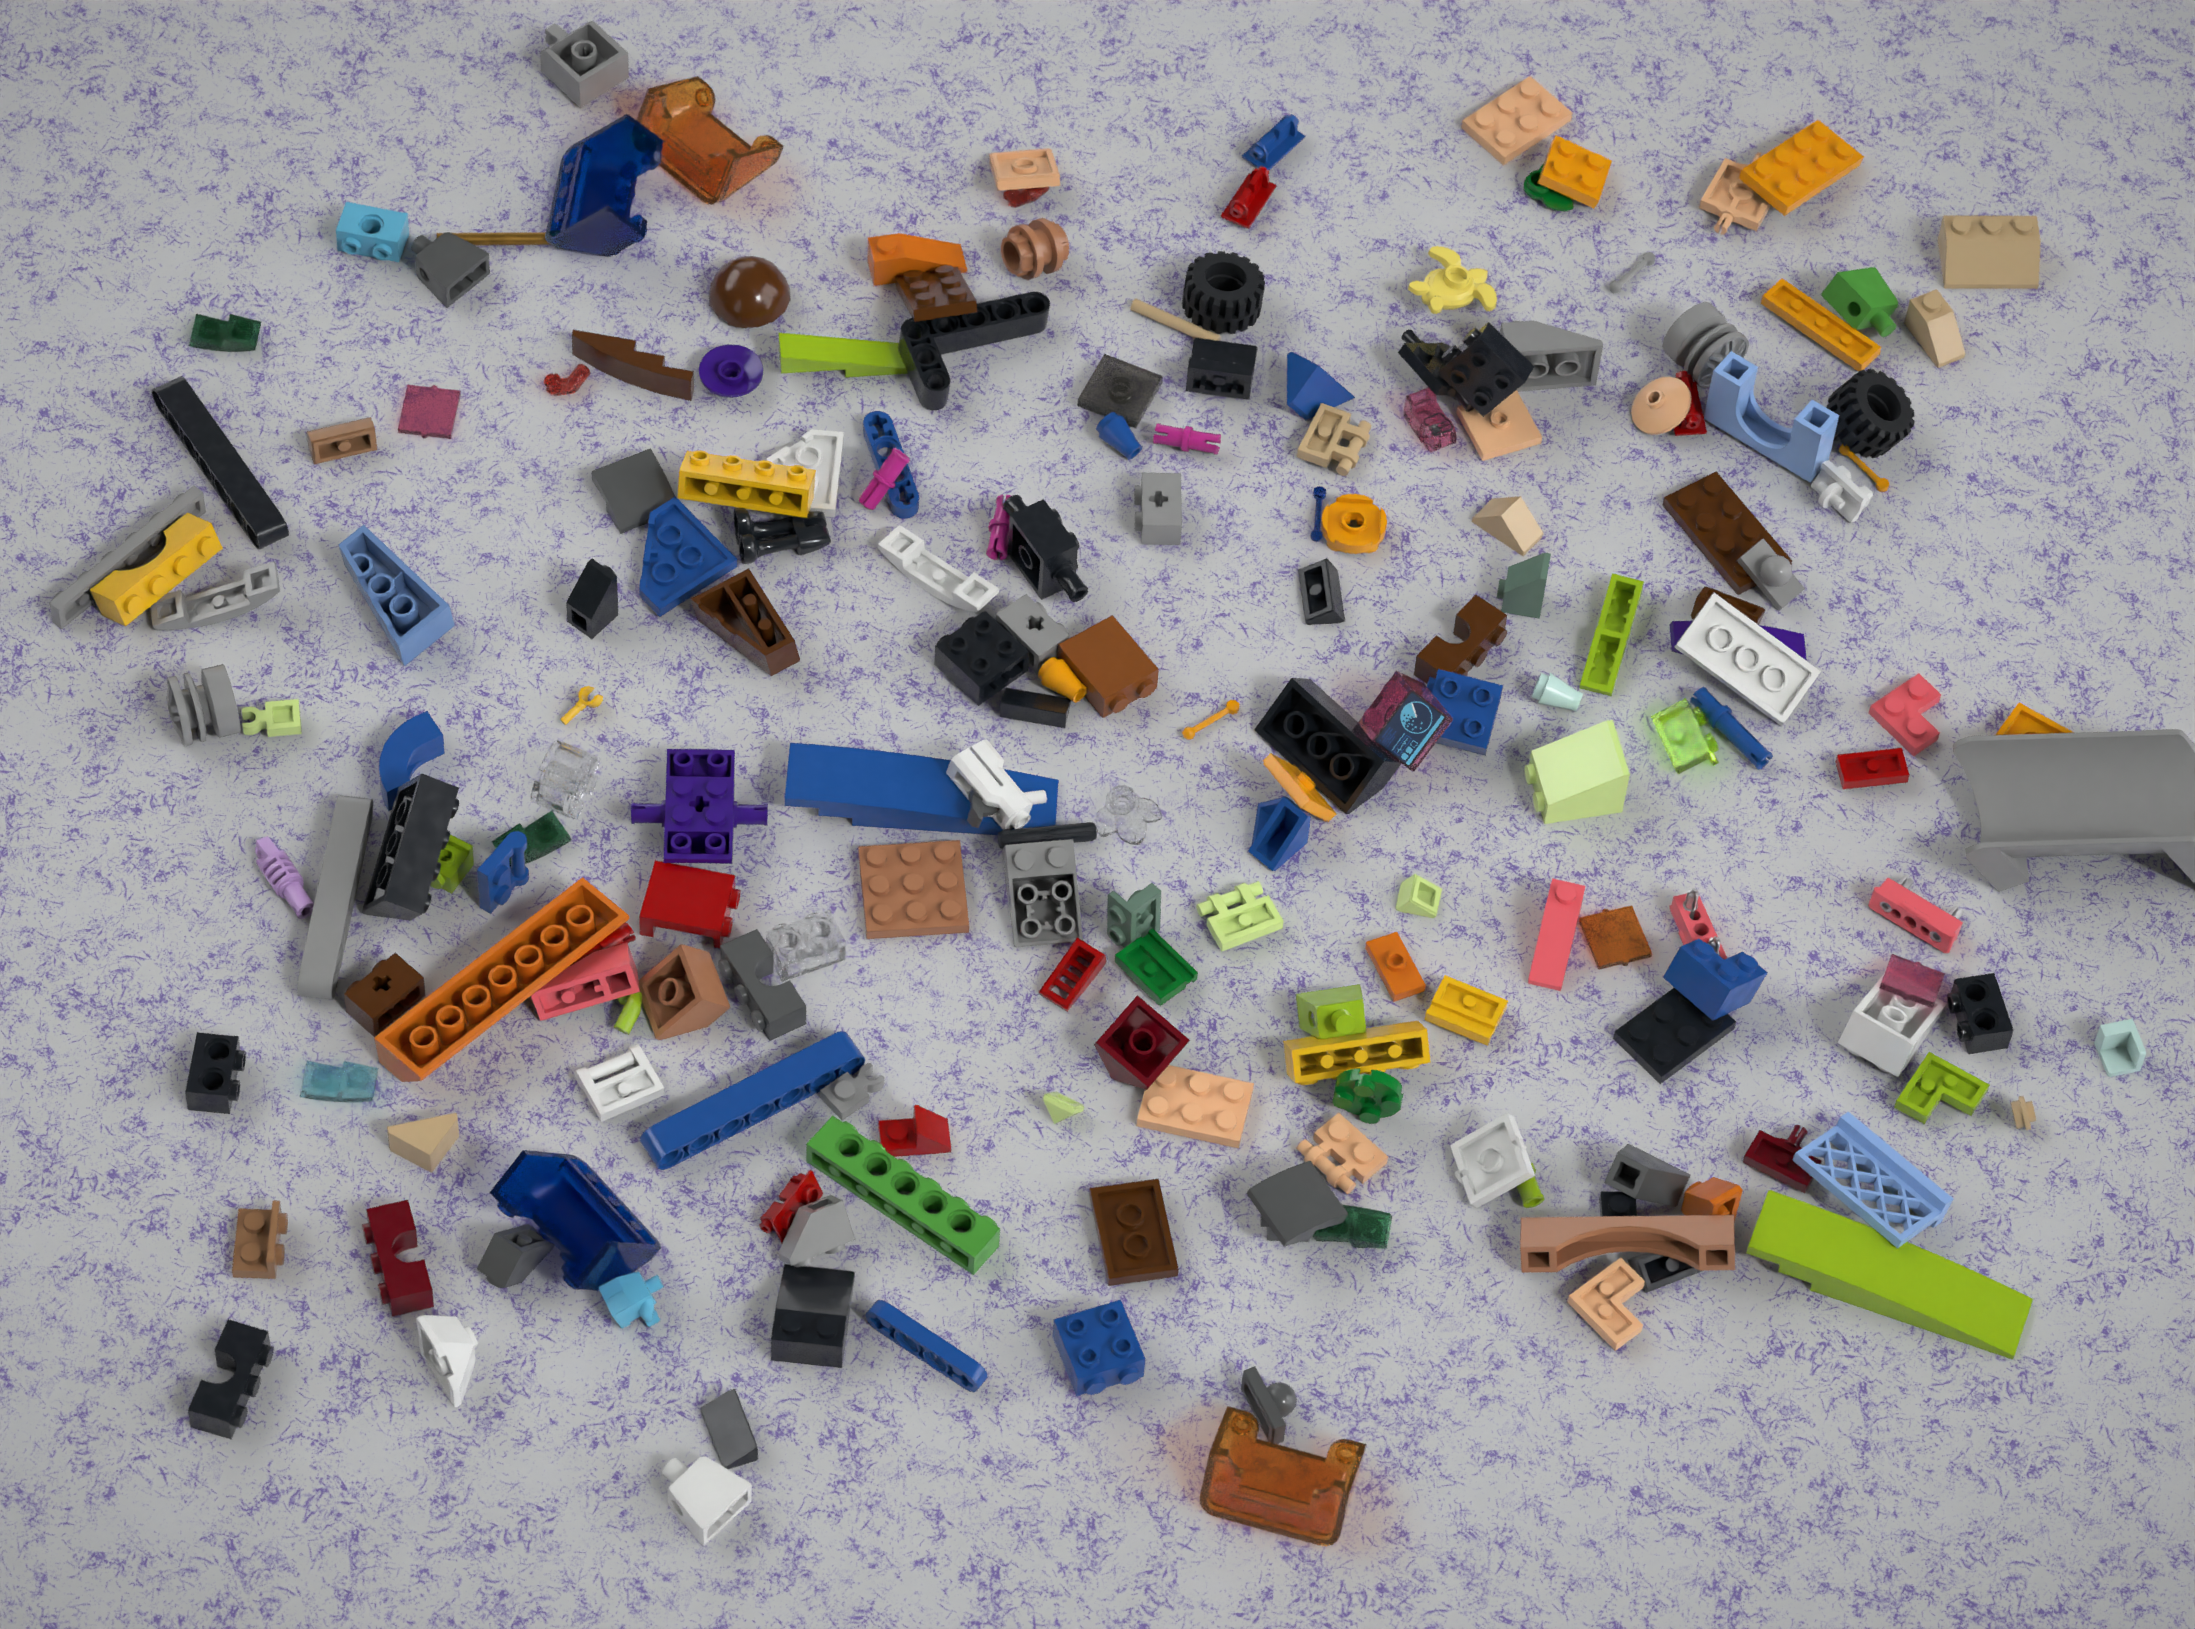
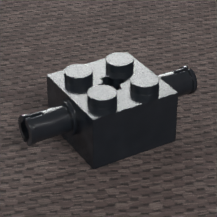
(1043, 549)

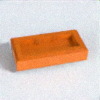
(1395, 966)

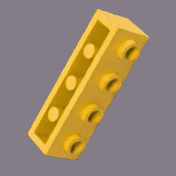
(746, 483)
(1378, 1049)

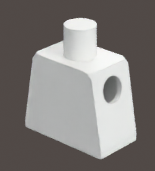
(705, 1495)

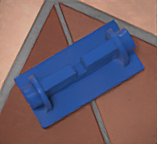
(1275, 143)

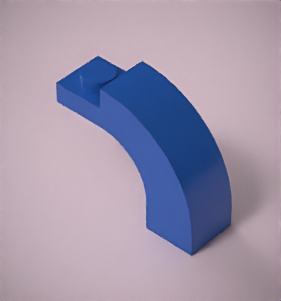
(405, 751)

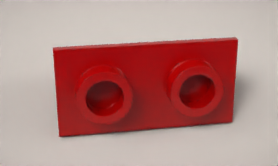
(1250, 198)
(1694, 421)
(797, 1193)

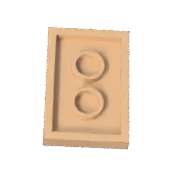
(1516, 120)
(1196, 1106)

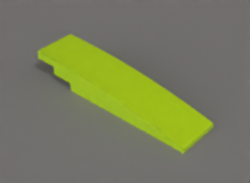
(1901, 1283)

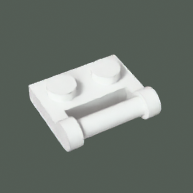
(622, 1090)

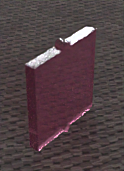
(429, 411)
(1912, 981)

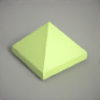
(1061, 1107)

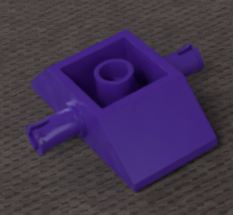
(699, 807)

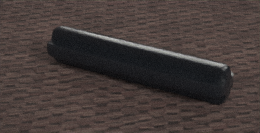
(1078, 832)

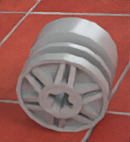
(1702, 341)
(203, 705)

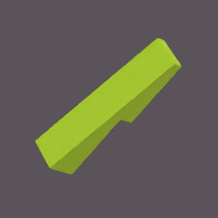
(822, 353)
(1611, 634)

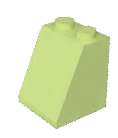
(1579, 775)

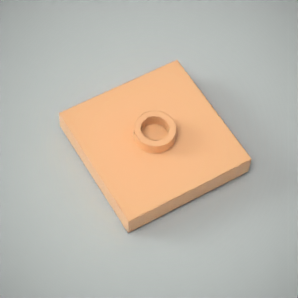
(1024, 169)
(1502, 429)

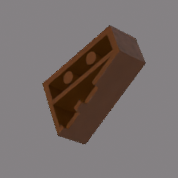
(748, 622)

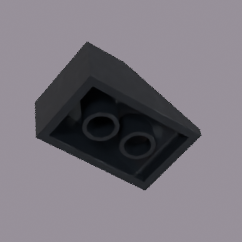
(812, 1316)

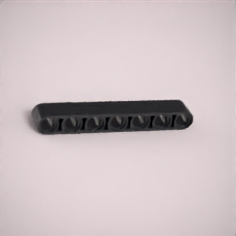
(220, 462)

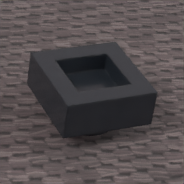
(1617, 1204)

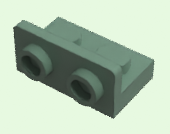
(1133, 917)

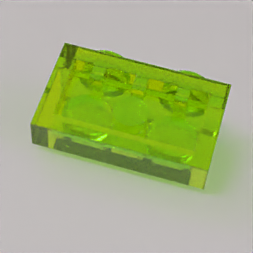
(1684, 736)

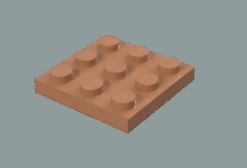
(913, 889)

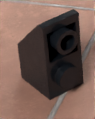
(593, 599)

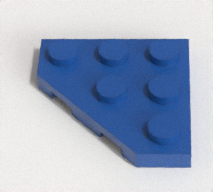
(679, 557)

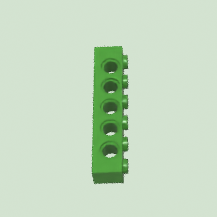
(966, 1249)

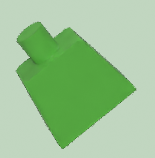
(1862, 299)

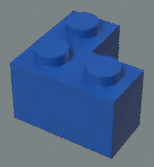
(1712, 982)

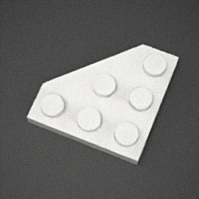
(820, 452)

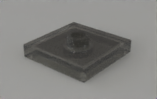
(1120, 389)

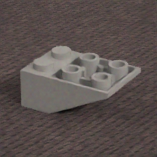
(1042, 892)

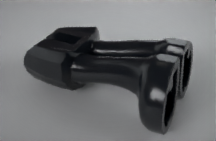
(801, 534)

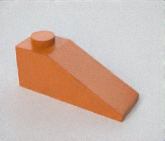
(899, 253)

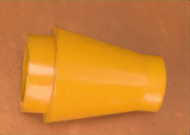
(1060, 678)

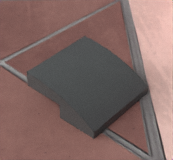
(632, 489)
(1297, 1203)

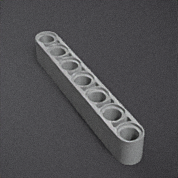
(335, 897)

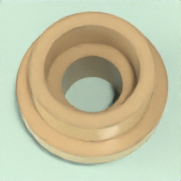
(2023, 1113)

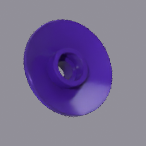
(731, 370)

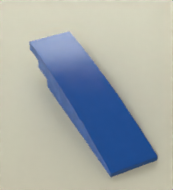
(895, 790)

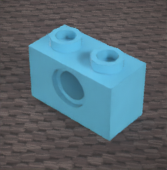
(372, 232)

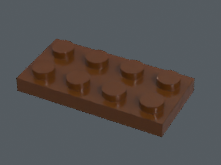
(1719, 527)

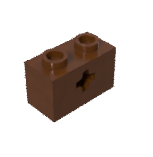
(384, 994)

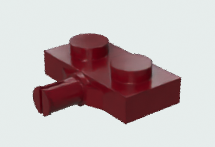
(1775, 1158)

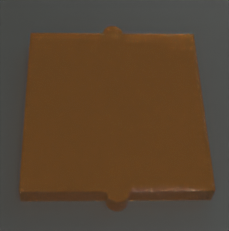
(1615, 937)

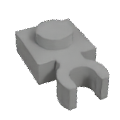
(850, 1094)

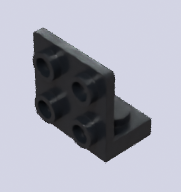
(1221, 368)

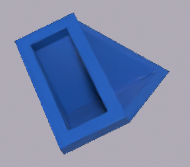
(1310, 386)
(1279, 831)

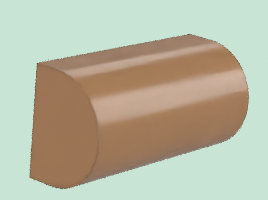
(342, 440)

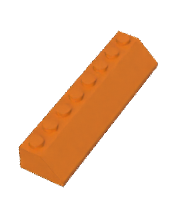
(497, 982)

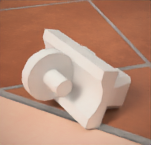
(1840, 492)

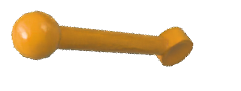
(1882, 484)
(1232, 707)

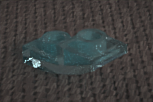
(337, 1084)

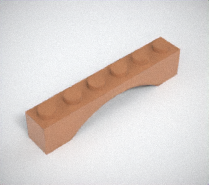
(1697, 1240)

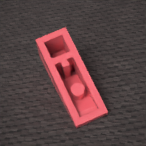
(1556, 934)
(589, 982)

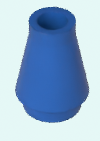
(1117, 434)

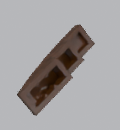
(622, 360)

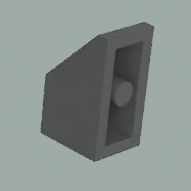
(513, 1255)

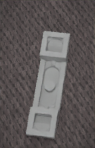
(217, 604)

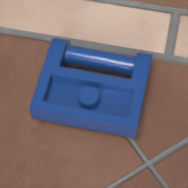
(496, 876)

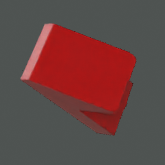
(917, 1135)

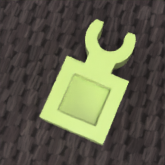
(278, 718)

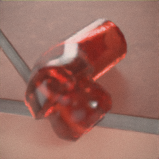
(1016, 198)
(562, 386)

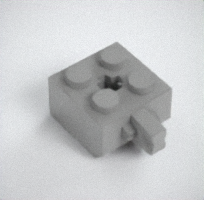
(583, 61)

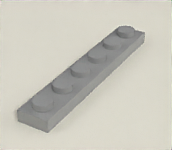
(129, 555)

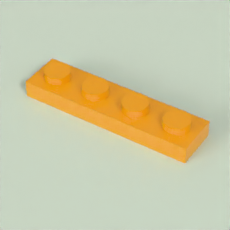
(1821, 325)

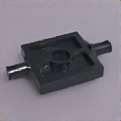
(1426, 362)

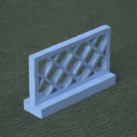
(1883, 1168)

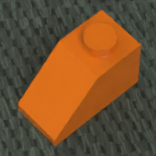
(1712, 1198)

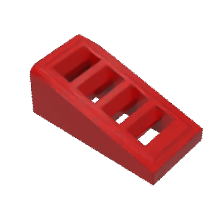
(1077, 949)

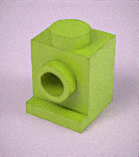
(455, 864)

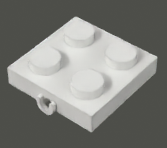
(1492, 1160)

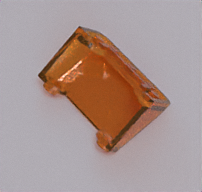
(699, 146)
(1279, 1485)

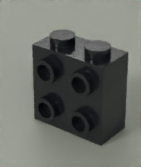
(1485, 368)
(981, 657)

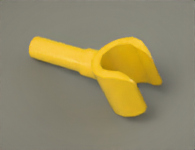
(582, 704)

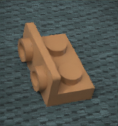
(258, 1242)

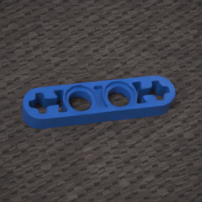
(890, 439)
(926, 1345)

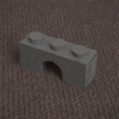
(772, 1008)

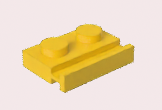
(1466, 1010)

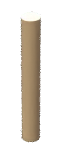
(1172, 321)

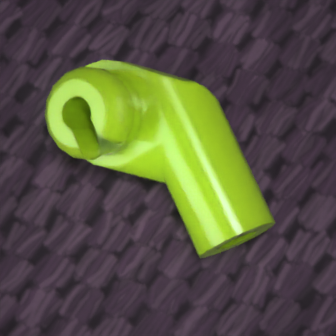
(629, 1013)

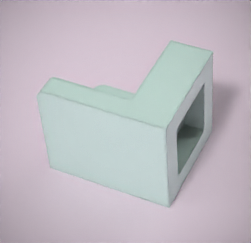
(2120, 1048)

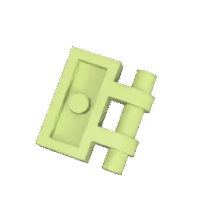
(1243, 923)

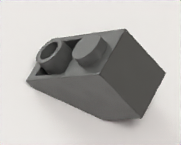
(1646, 1177)

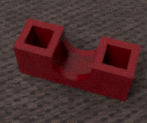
(404, 1284)

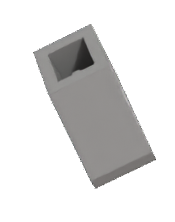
(815, 1230)

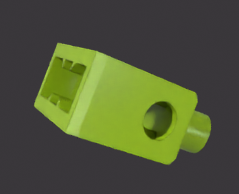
(1335, 1012)

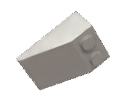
(1557, 354)

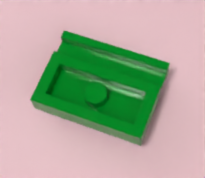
(1156, 967)

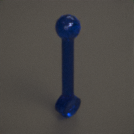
(1319, 494)

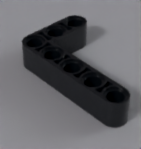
(995, 321)

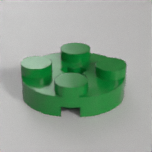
(1368, 1095)

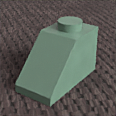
(1525, 586)

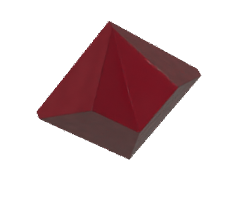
(1139, 1045)

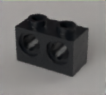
(1986, 1012)
(209, 1073)

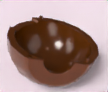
(749, 292)

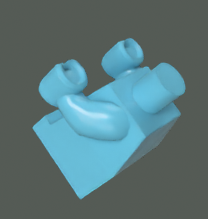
(632, 1298)

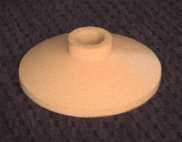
(1661, 405)

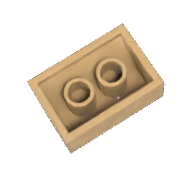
(1989, 252)

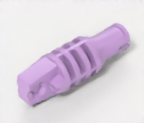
(283, 877)

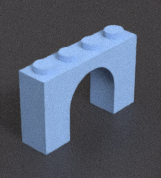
(1735, 411)

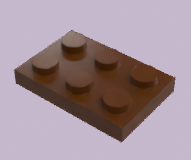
(935, 293)
(1133, 1232)

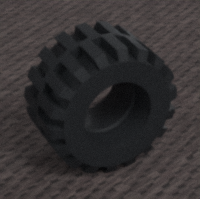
(1223, 292)
(1871, 413)

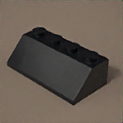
(1326, 744)
(411, 849)

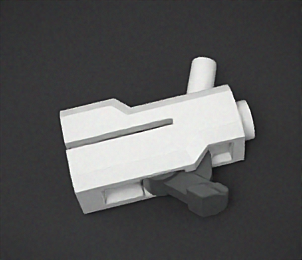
(991, 788)

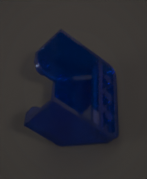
(598, 189)
(576, 1214)

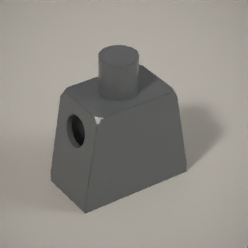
(449, 266)

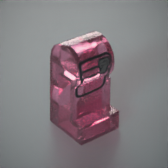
(1429, 420)

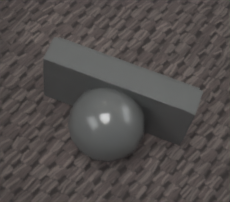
(1268, 1403)

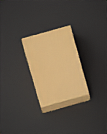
(1510, 523)
(424, 1140)

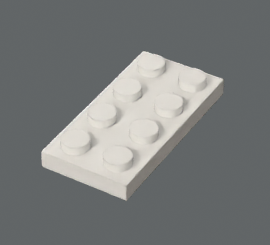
(1747, 659)

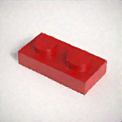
(1872, 768)

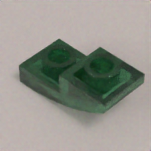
(234, 335)
(542, 837)
(1361, 1228)

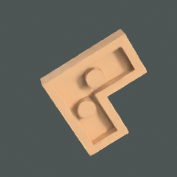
(1602, 1302)

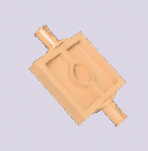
(1733, 199)

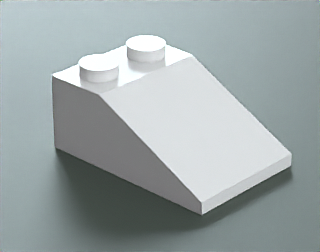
(1889, 1029)

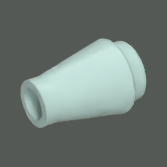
(1554, 692)

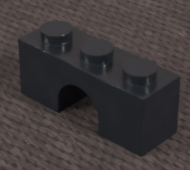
(222, 1406)

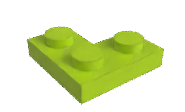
(1940, 1081)

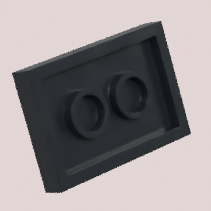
(1670, 1034)

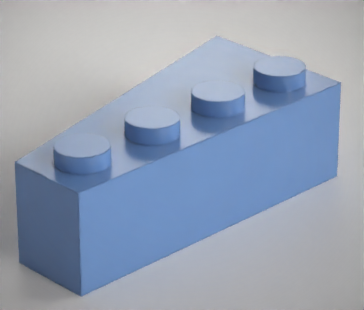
(400, 600)

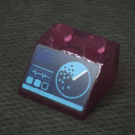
(1405, 720)

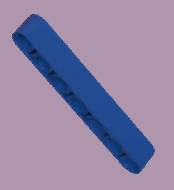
(751, 1100)

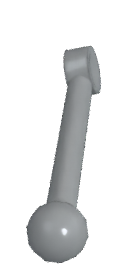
(1648, 259)

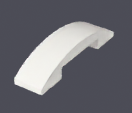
(934, 575)

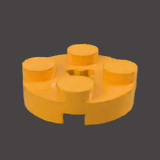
(1349, 539)

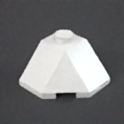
(448, 1353)

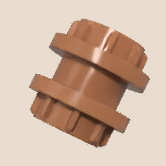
(1035, 248)

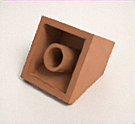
(683, 993)

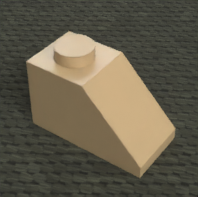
(1935, 328)

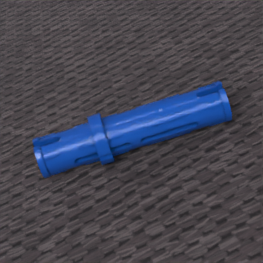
(1722, 719)

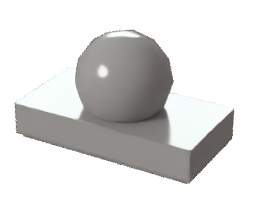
(1771, 574)

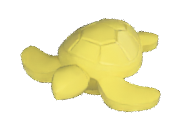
(1453, 285)

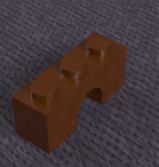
(1478, 626)

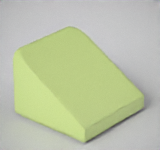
(1418, 897)

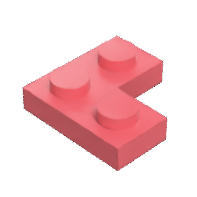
(1902, 710)

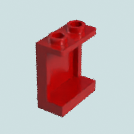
(689, 901)

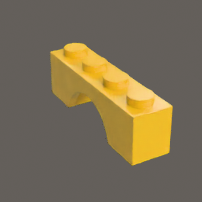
(131, 592)

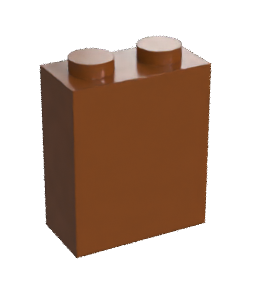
(1109, 666)

